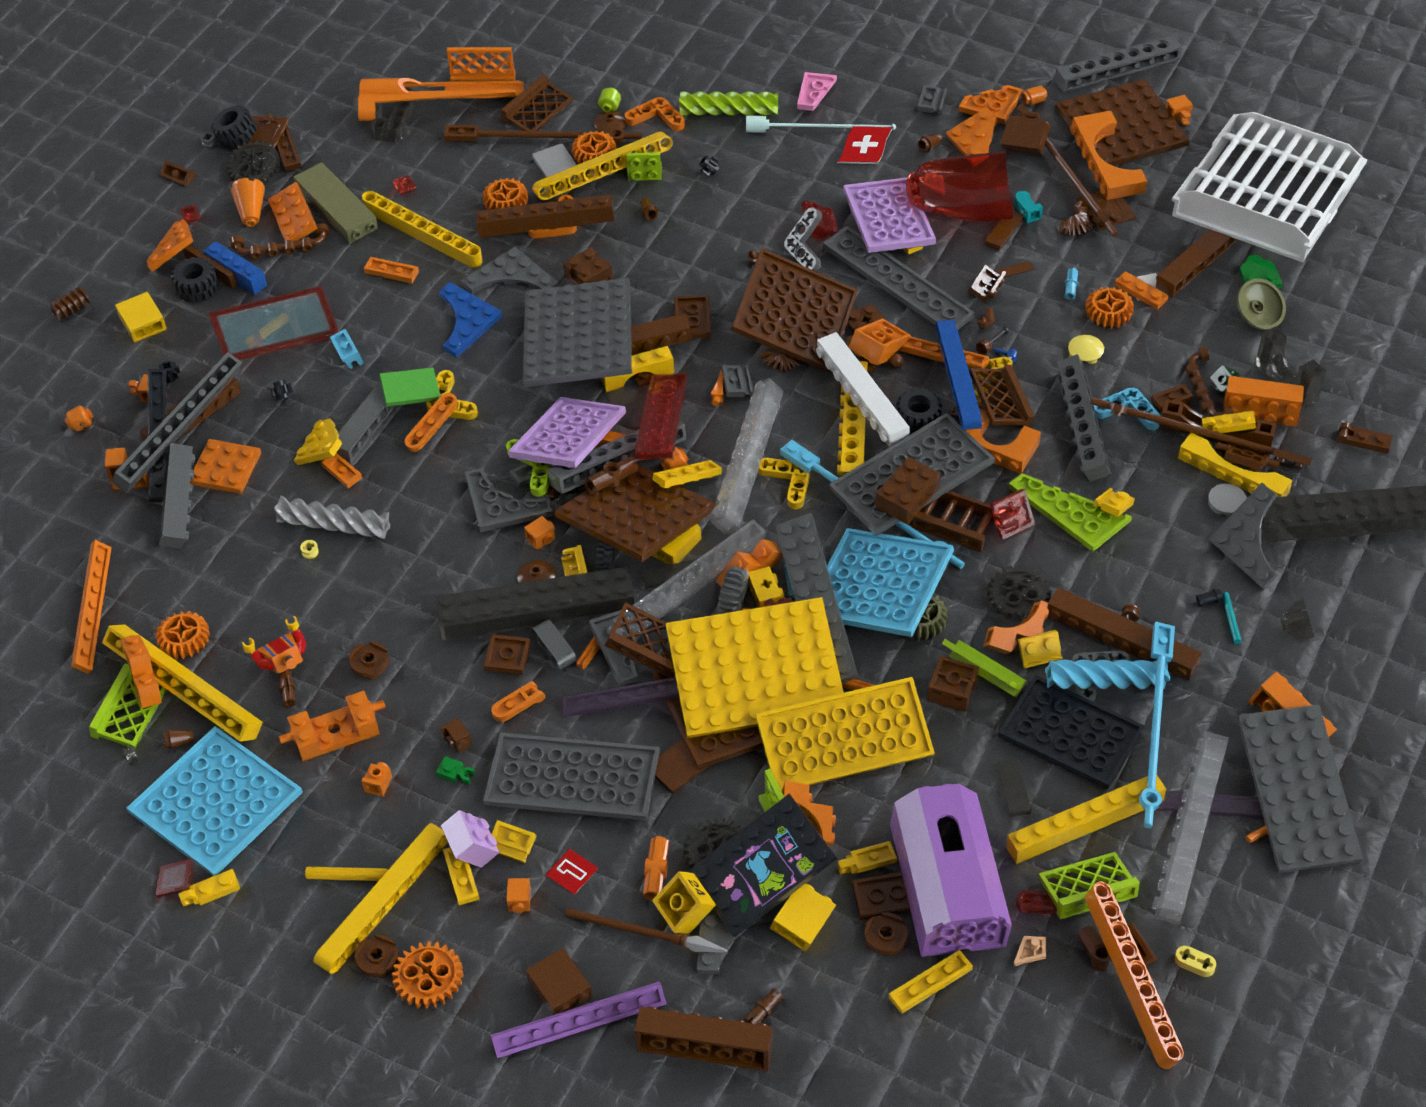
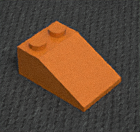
(878, 341)

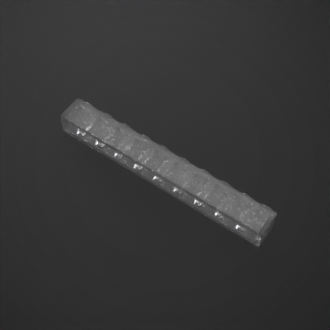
(747, 456)
(694, 576)
(1191, 828)

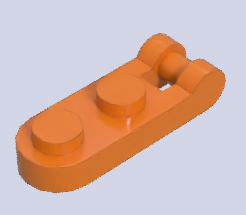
(517, 702)

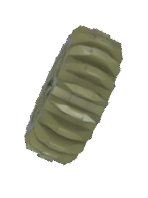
(926, 626)

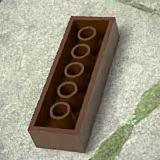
(704, 1038)

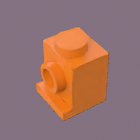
(377, 779)

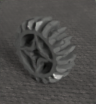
(733, 590)

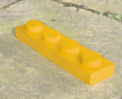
(687, 473)
(930, 981)

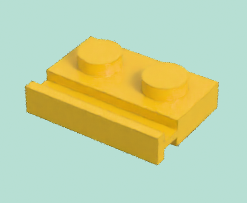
(1114, 502)
(1040, 648)
(513, 841)

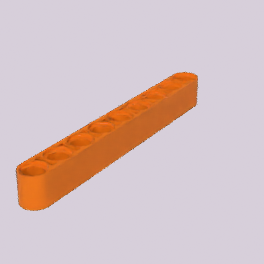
(1134, 975)

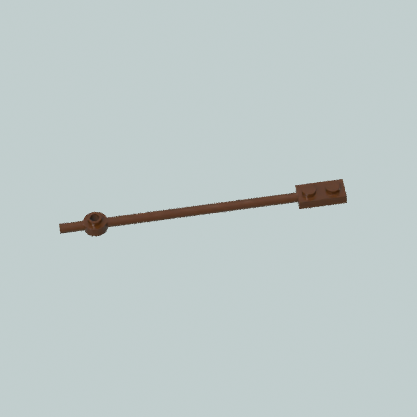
(472, 132)
(1101, 217)
(1281, 455)

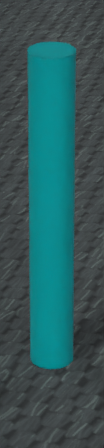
(1231, 618)

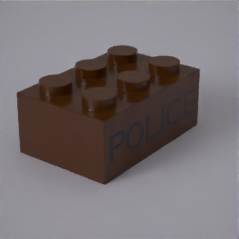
(908, 490)

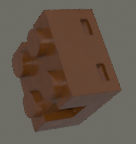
(587, 268)
(952, 683)

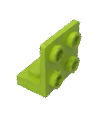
(644, 166)

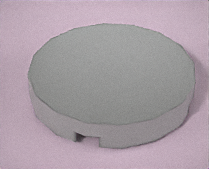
(1226, 499)

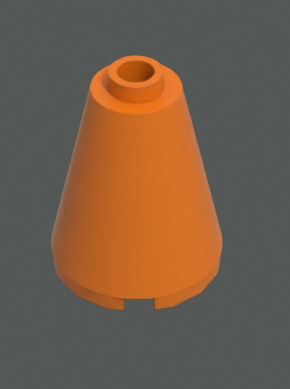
(248, 199)

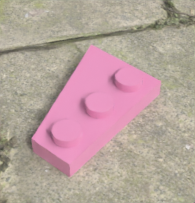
(814, 89)

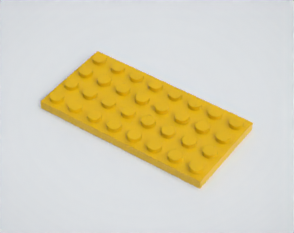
(845, 733)

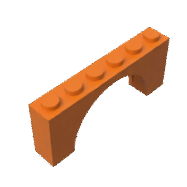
(1112, 180)

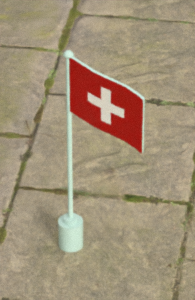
(863, 145)

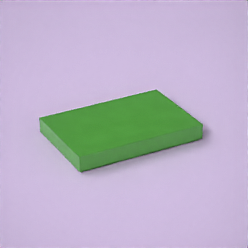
(410, 386)

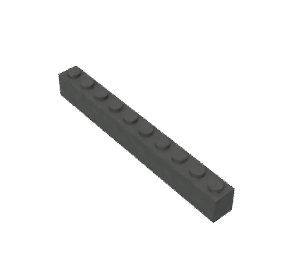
(176, 422)

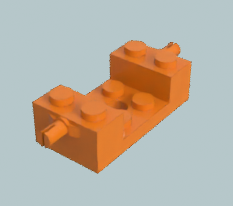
(355, 724)

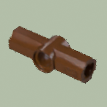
(611, 474)

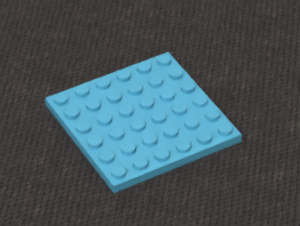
(885, 579)
(214, 801)

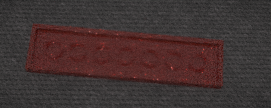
(661, 416)

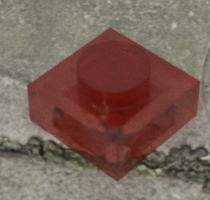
(404, 184)
(190, 213)

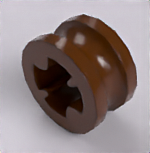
(1131, 612)

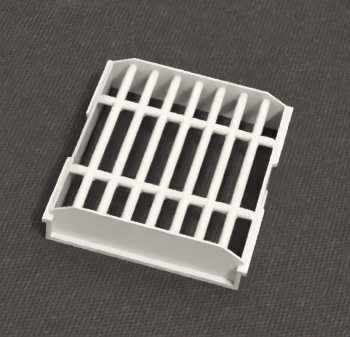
(1288, 144)

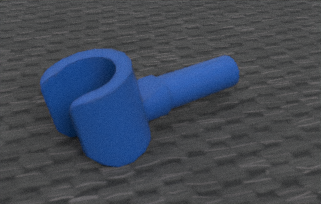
(1010, 354)

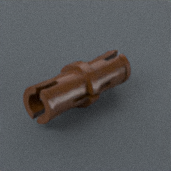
(288, 695)
(764, 1007)

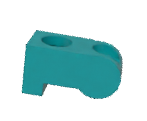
(1025, 206)

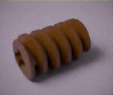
(68, 303)

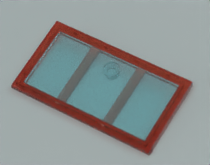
(274, 323)

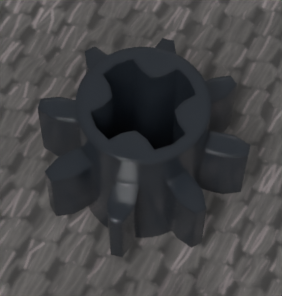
(709, 165)
(171, 370)
(281, 390)

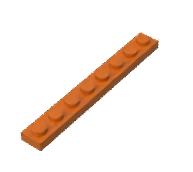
(91, 607)

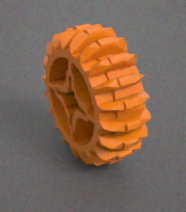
(591, 146)
(504, 194)
(1109, 307)
(182, 634)

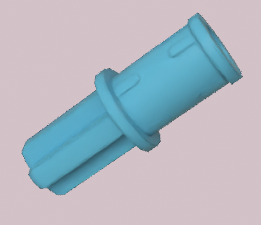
(1071, 284)

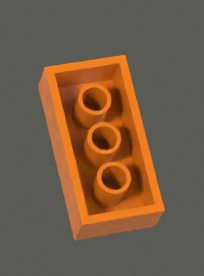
(1268, 399)

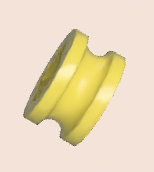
(309, 544)

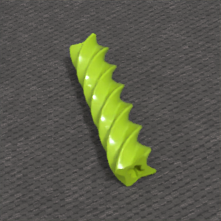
(730, 103)

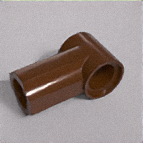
(1094, 947)

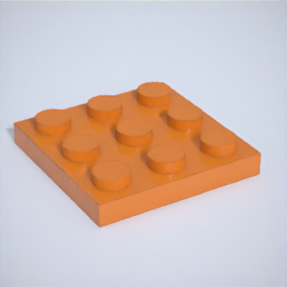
(225, 466)

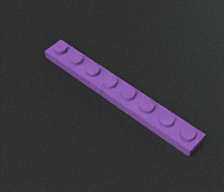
(577, 1019)

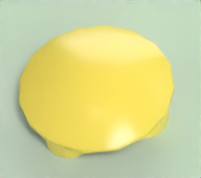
(1087, 347)

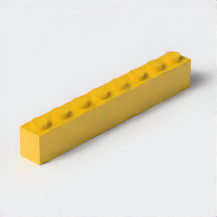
(1079, 820)

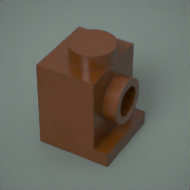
(456, 735)

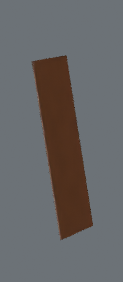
(1015, 269)

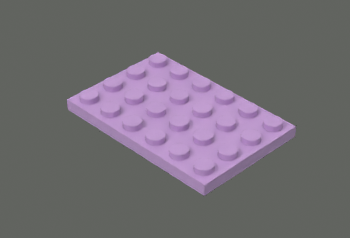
(887, 216)
(567, 432)

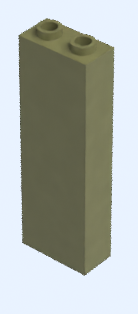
(336, 203)

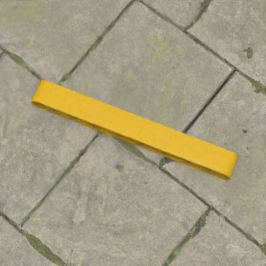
(594, 165)
(423, 229)
(381, 899)

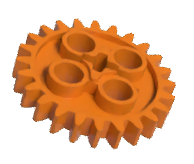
(442, 962)

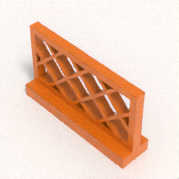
(481, 73)

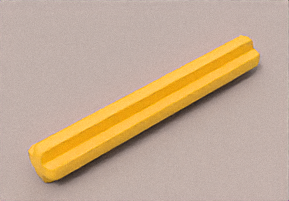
(342, 873)

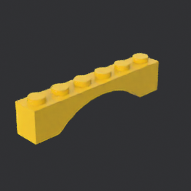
(1200, 454)

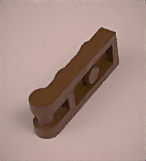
(1364, 438)

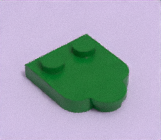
(1258, 268)

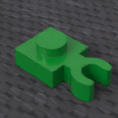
(452, 769)

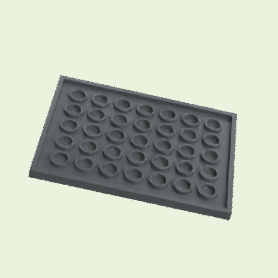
(577, 332)

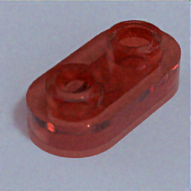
(1037, 902)

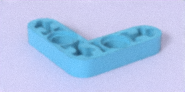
(1134, 401)

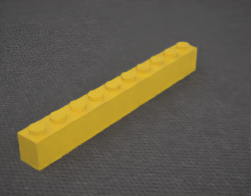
(191, 688)

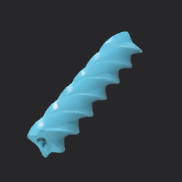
(1103, 673)

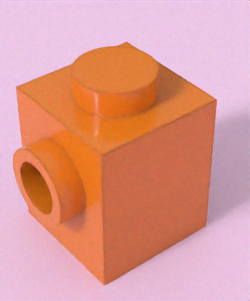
(540, 532)

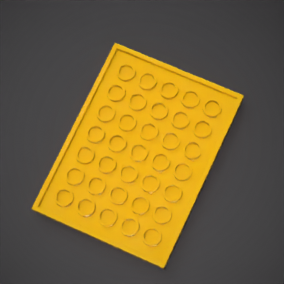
(751, 664)

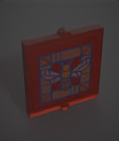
(174, 878)

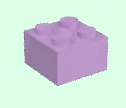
(470, 838)

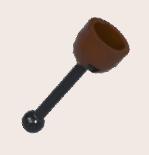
(985, 346)

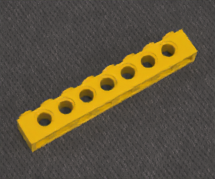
(852, 433)

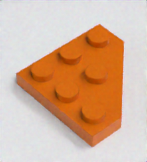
(999, 102)
(974, 134)
(173, 242)

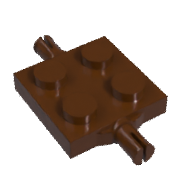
(1251, 458)

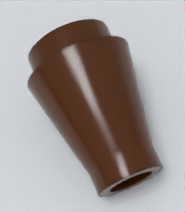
(928, 142)
(649, 210)
(176, 738)

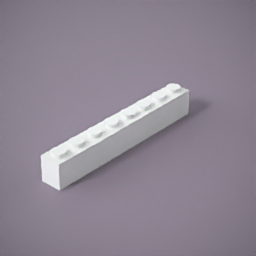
(862, 389)

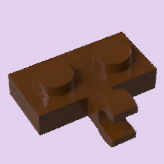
(1178, 394)

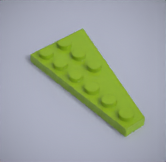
(1071, 512)

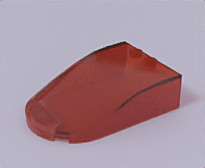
(963, 187)

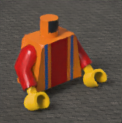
(281, 653)

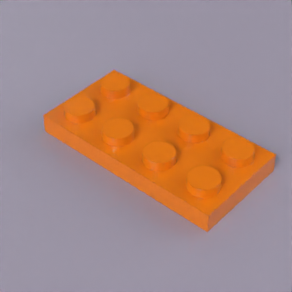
(292, 213)

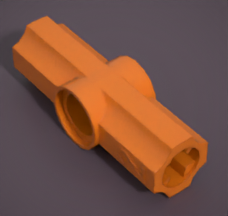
(655, 867)

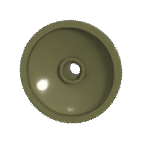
(1266, 299)

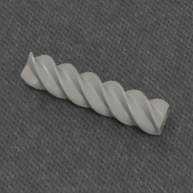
(332, 517)

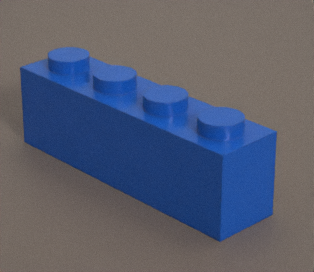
(245, 273)

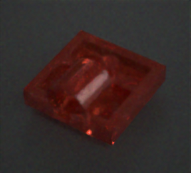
(827, 225)
(1012, 514)

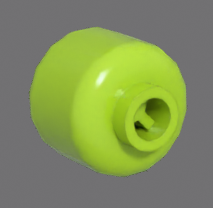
(609, 99)

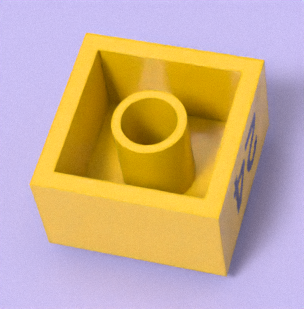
(683, 902)

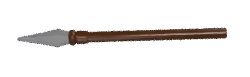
(694, 943)

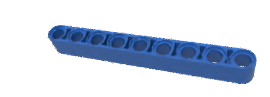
(958, 375)

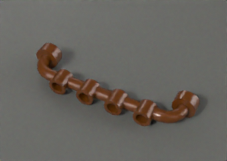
(272, 248)
(1198, 382)

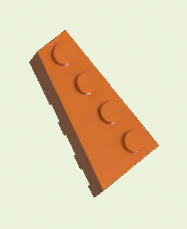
(1279, 694)

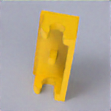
(573, 563)

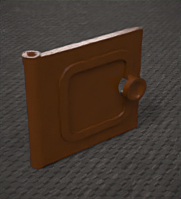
(268, 132)
(1115, 209)

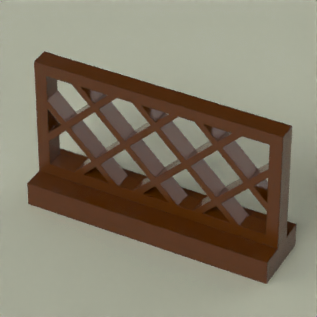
(527, 98)
(1014, 395)
(638, 652)

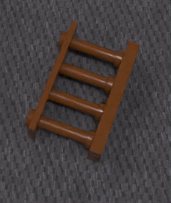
(951, 532)

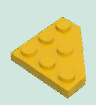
(320, 443)

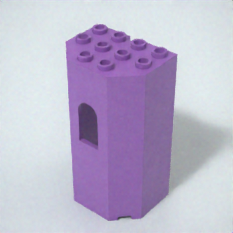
(950, 894)

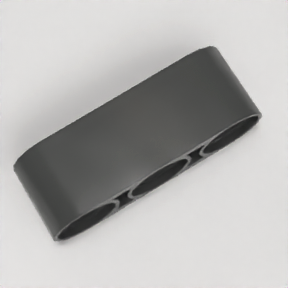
(553, 644)

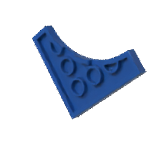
(472, 318)

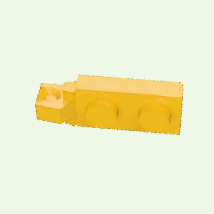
(1230, 422)
(868, 858)
(210, 889)

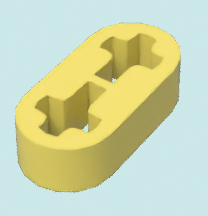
(1195, 961)

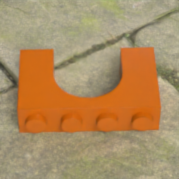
(1013, 455)

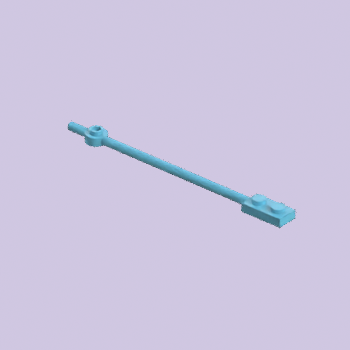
(808, 461)
(1162, 651)

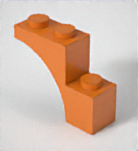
(765, 554)
(1004, 639)
(141, 670)
(819, 815)

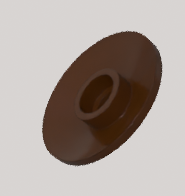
(609, 120)
(543, 569)

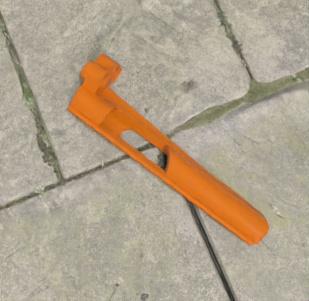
(393, 90)

